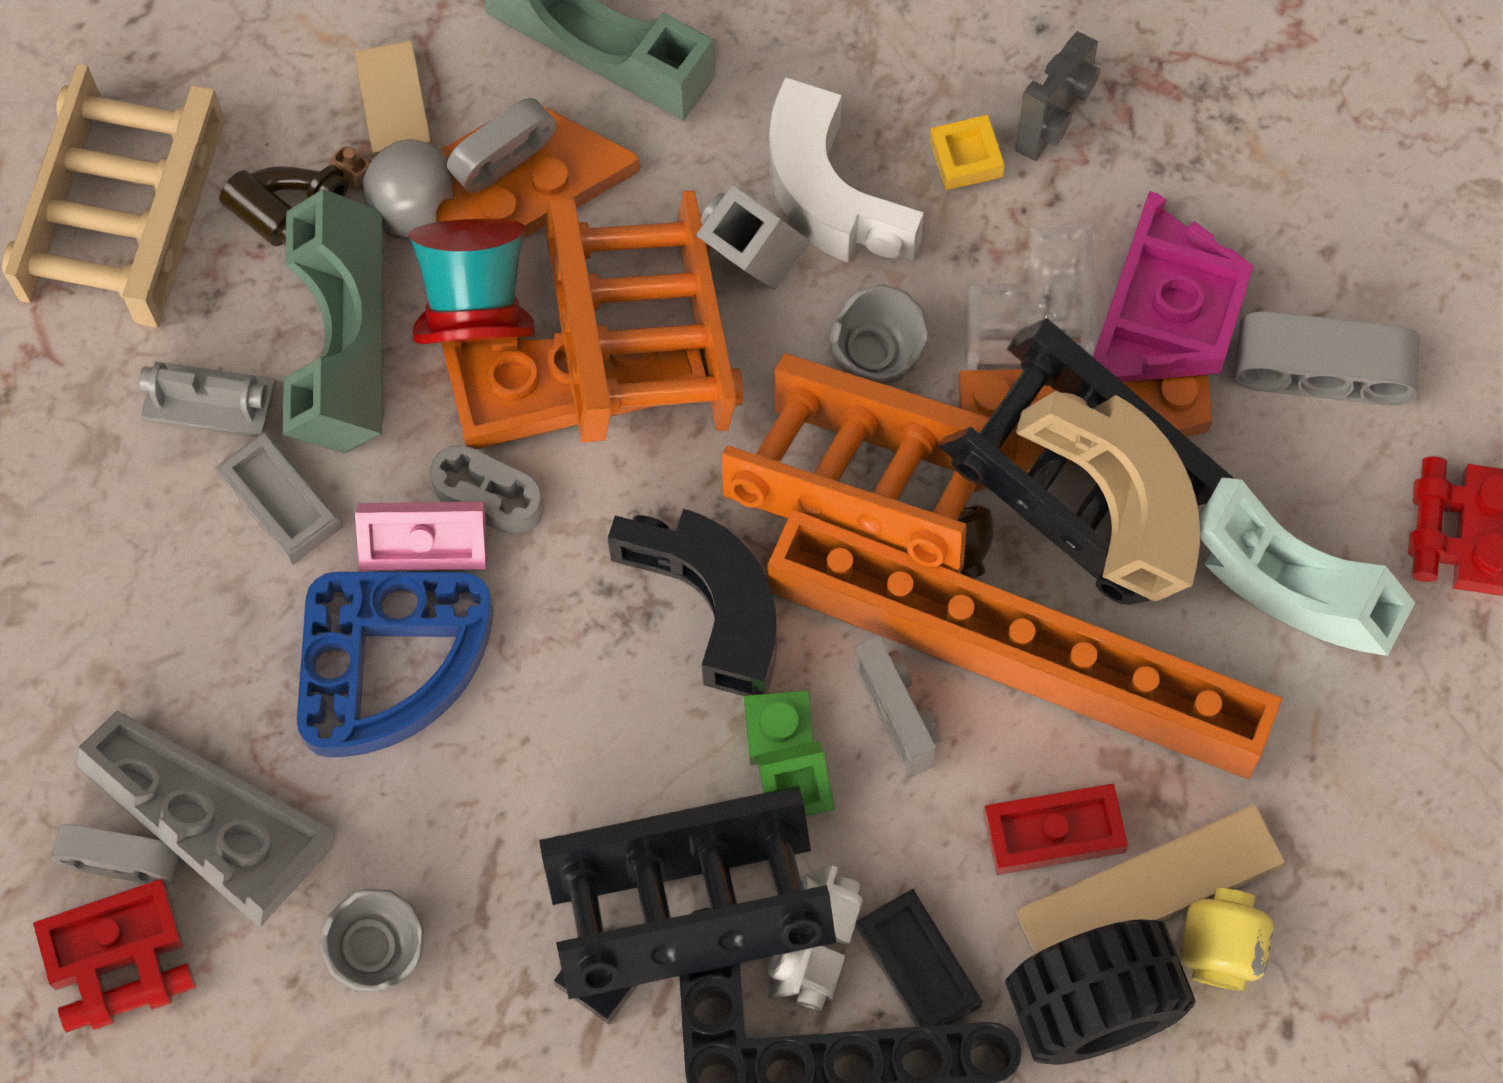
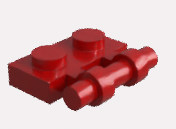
(1479, 539)
(109, 936)

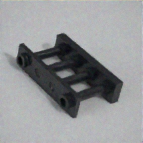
(1059, 362)
(675, 847)

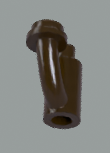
(255, 203)

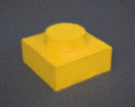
(966, 152)

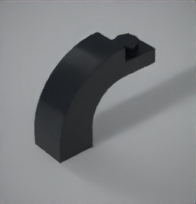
(729, 578)

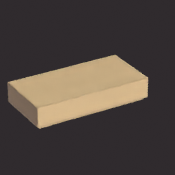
(391, 95)

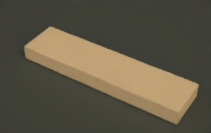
(1158, 881)

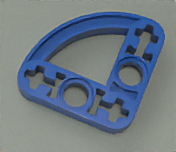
(367, 618)

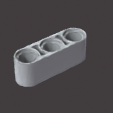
(1327, 358)

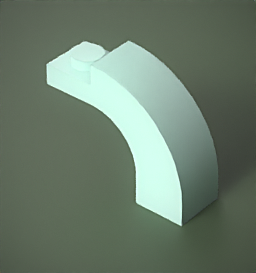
(1297, 584)

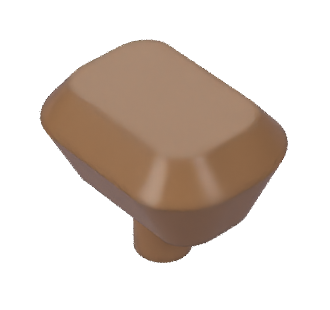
(352, 164)

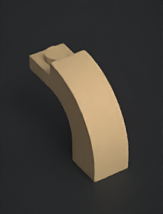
(1143, 482)

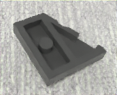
(1046, 106)

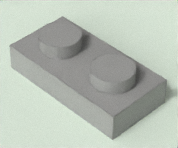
(886, 682)

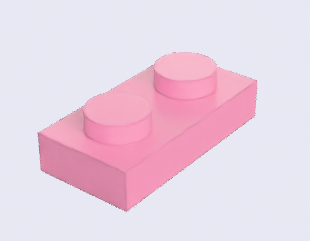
(421, 536)

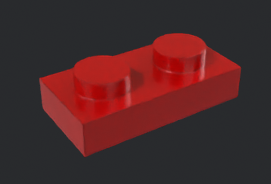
(1055, 829)

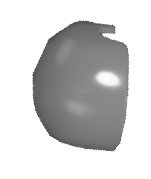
(407, 185)
(879, 334)
(372, 940)

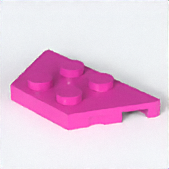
(1172, 301)

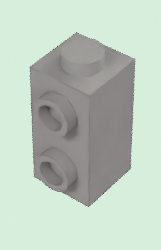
(751, 236)

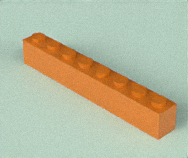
(1023, 644)

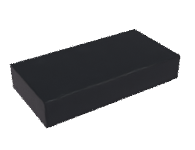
(918, 962)

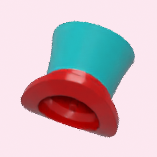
(470, 281)

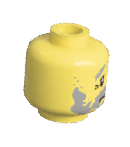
(1226, 940)

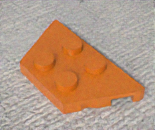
(569, 166)

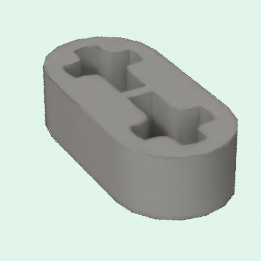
(501, 145)
(493, 477)
(114, 854)

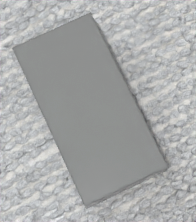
(279, 497)

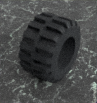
(1099, 991)

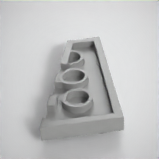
(213, 820)

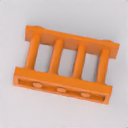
(592, 344)
(859, 413)

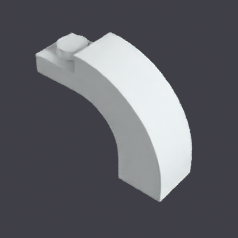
(813, 194)

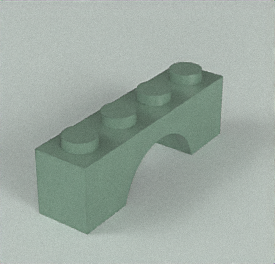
(650, 58)
(338, 255)

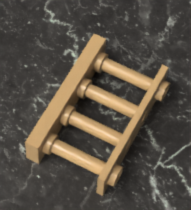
(158, 231)

